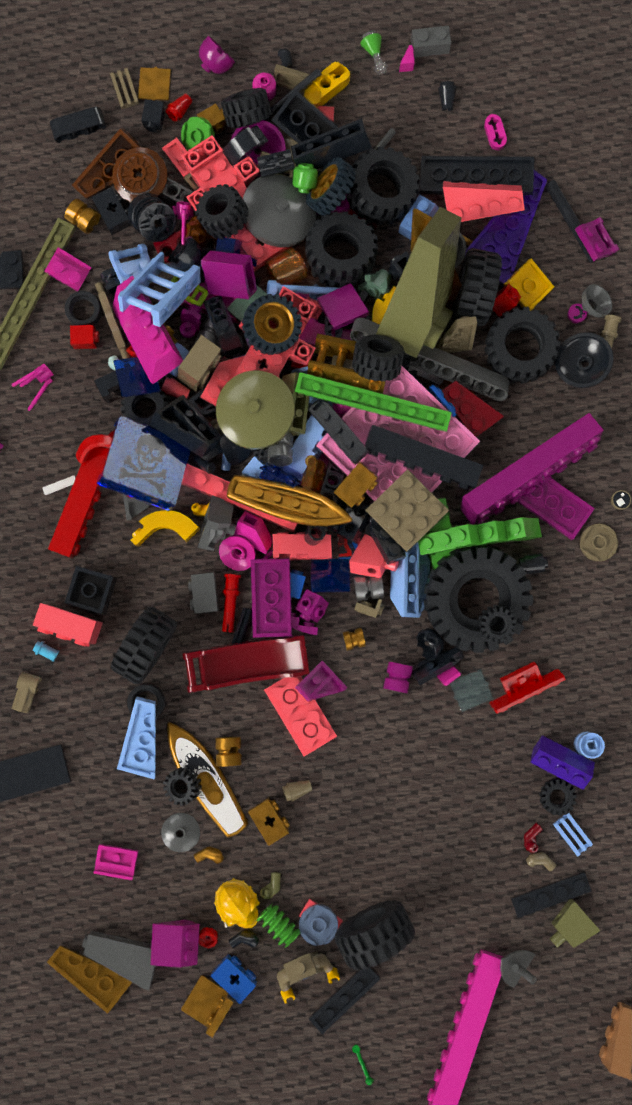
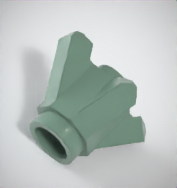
(376, 284)

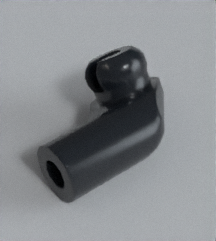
(244, 937)

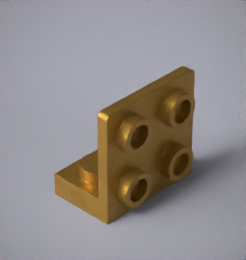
(208, 1004)

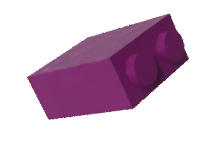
(229, 274)

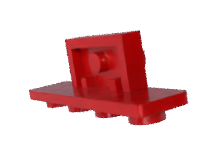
(523, 685)

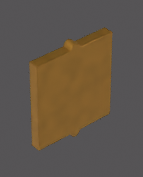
(154, 84)

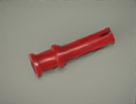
(231, 592)

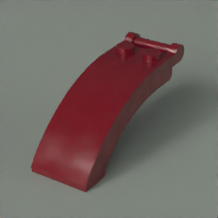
(247, 662)

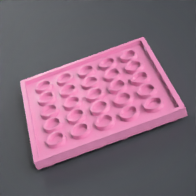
(456, 440)

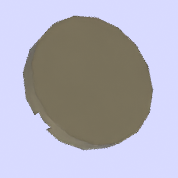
(598, 542)

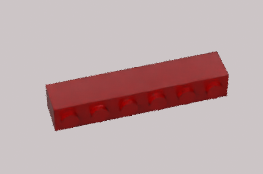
(79, 505)

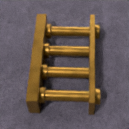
(342, 348)

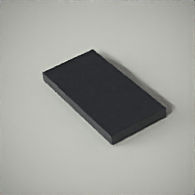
(33, 772)

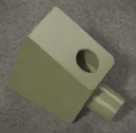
(572, 926)

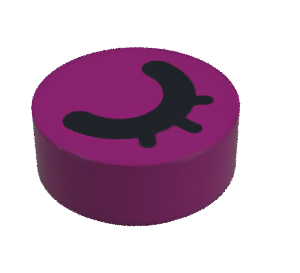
(576, 313)

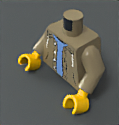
(302, 969)

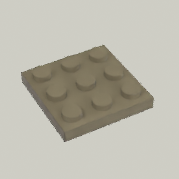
(407, 510)

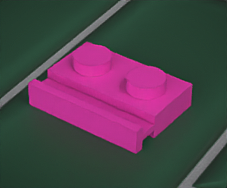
(67, 269)
(116, 862)

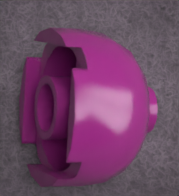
(214, 57)

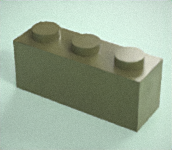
(301, 405)

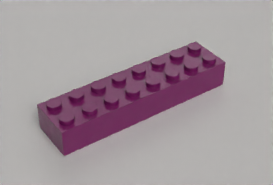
(531, 470)

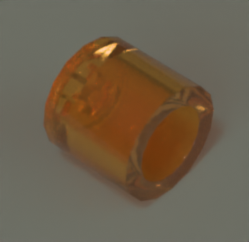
(287, 267)

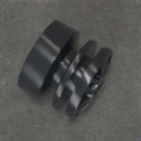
(145, 210)

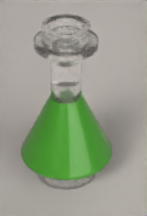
(371, 43)

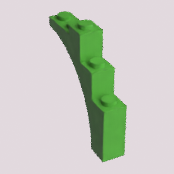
(481, 534)

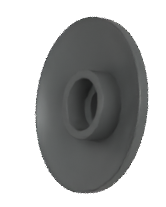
(182, 822)

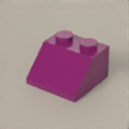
(175, 943)

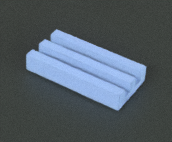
(582, 847)

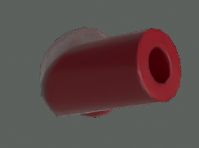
(530, 838)

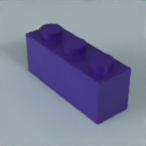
(562, 762)

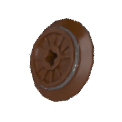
(139, 160)

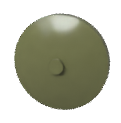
(255, 409)

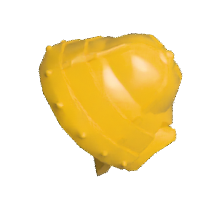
(237, 903)

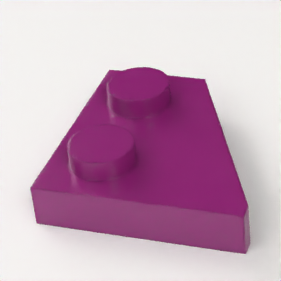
(320, 683)

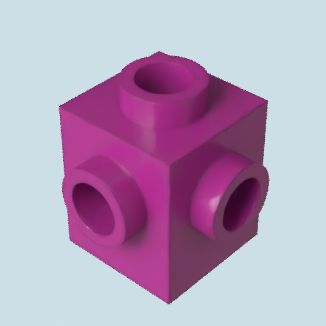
(311, 606)

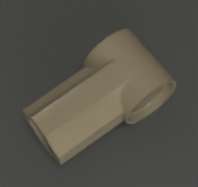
(27, 688)

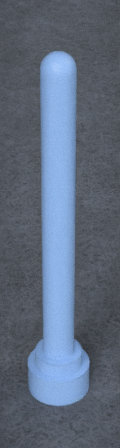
(275, 288)

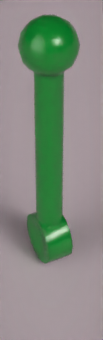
(369, 1081)

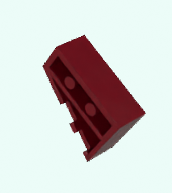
(470, 409)

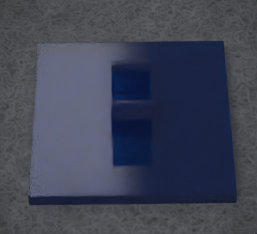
(133, 378)
(330, 575)

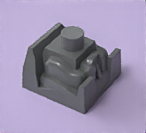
(216, 523)

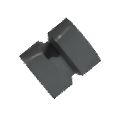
(281, 453)

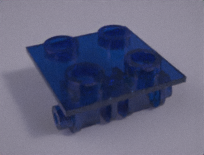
(270, 472)

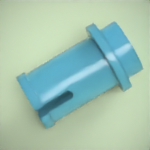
(45, 650)

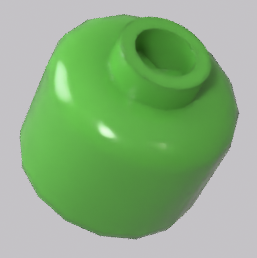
(305, 177)

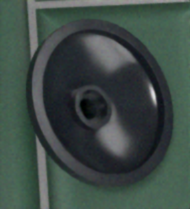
(581, 349)

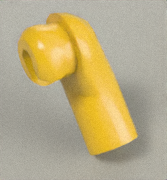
(199, 510)

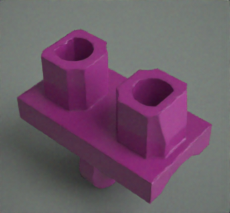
(190, 321)

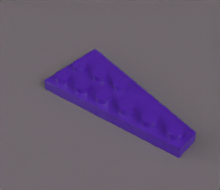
(508, 232)

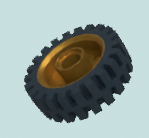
(331, 186)
(261, 334)

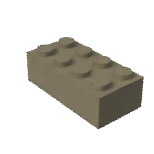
(199, 364)

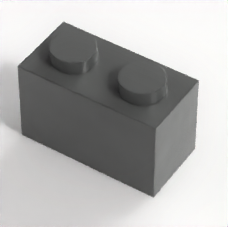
(431, 41)
(204, 593)

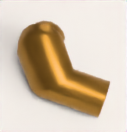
(211, 853)

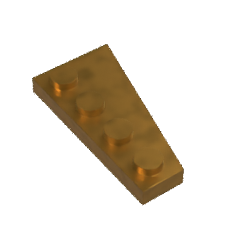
(90, 977)

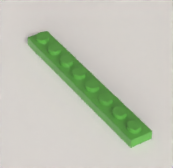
(373, 402)

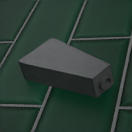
(121, 955)

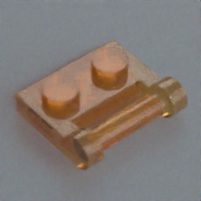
(314, 474)

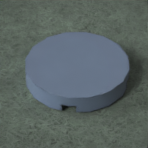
(318, 924)

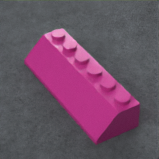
(151, 343)

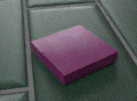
(342, 306)

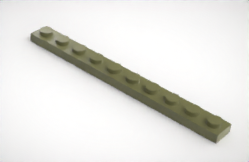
(32, 288)

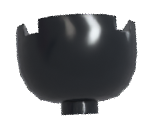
(186, 255)

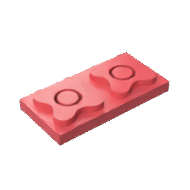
(301, 717)

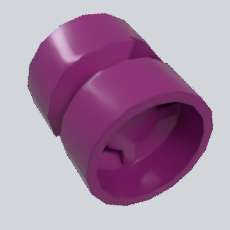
(398, 677)

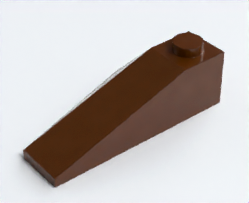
(99, 172)

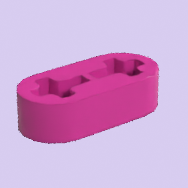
(491, 133)

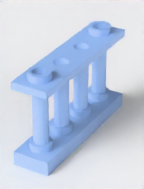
(167, 302)

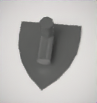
(515, 965)

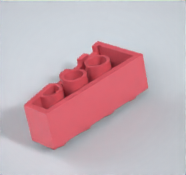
(482, 200)

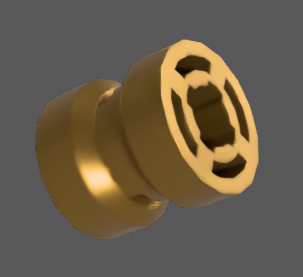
(354, 639)

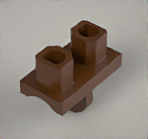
(196, 230)

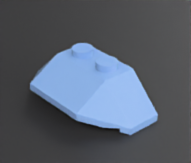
(409, 582)

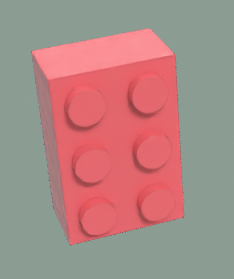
(67, 625)

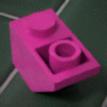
(254, 531)

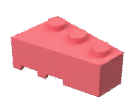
(296, 548)

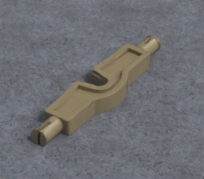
(110, 316)

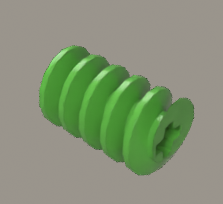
(279, 925)

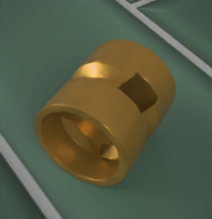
(82, 216)
(228, 751)

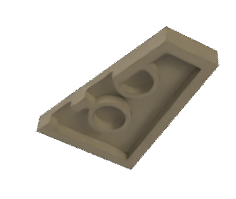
(459, 336)

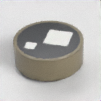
(621, 500)

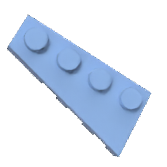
(139, 746)

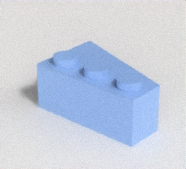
(305, 446)

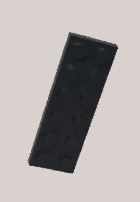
(476, 170)

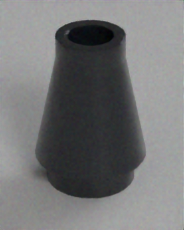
(447, 94)

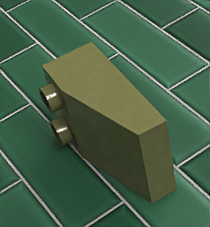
(419, 301)

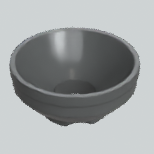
(598, 298)

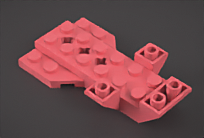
(211, 168)
(299, 353)

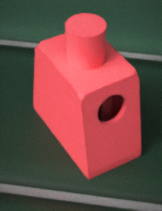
(368, 559)

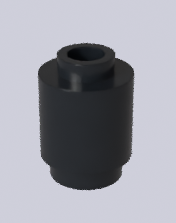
(534, 563)

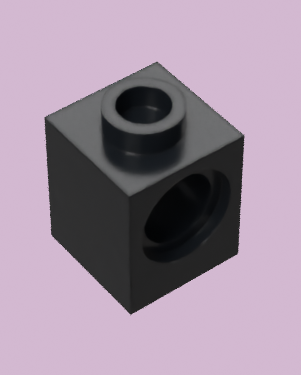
(153, 115)

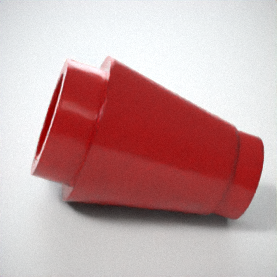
(178, 107)

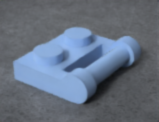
(129, 268)

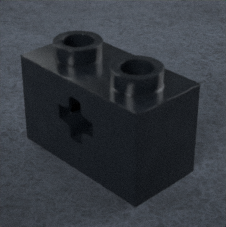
(105, 202)

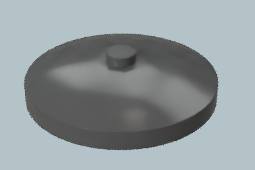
(278, 211)

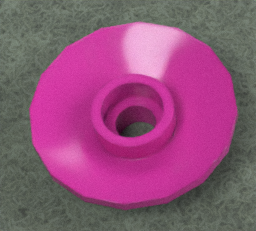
(234, 559)

